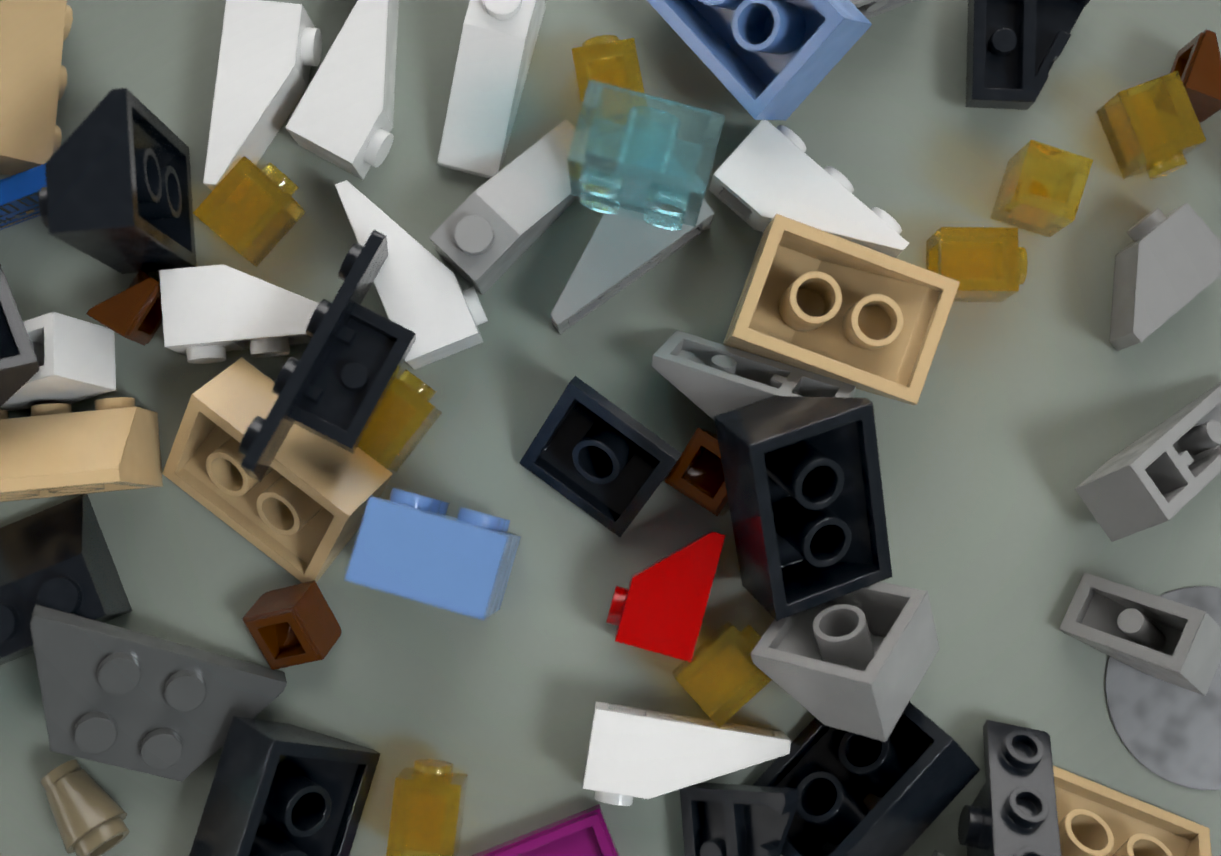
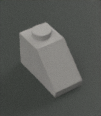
(1161, 272)
(1146, 632)

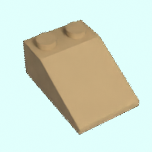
(841, 310)

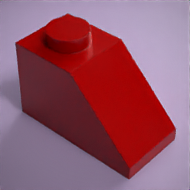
(668, 599)

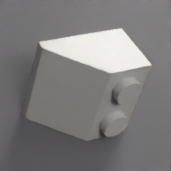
(854, 656)

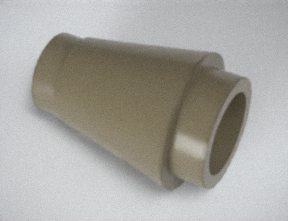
(83, 811)

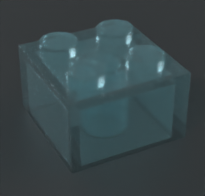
(642, 155)

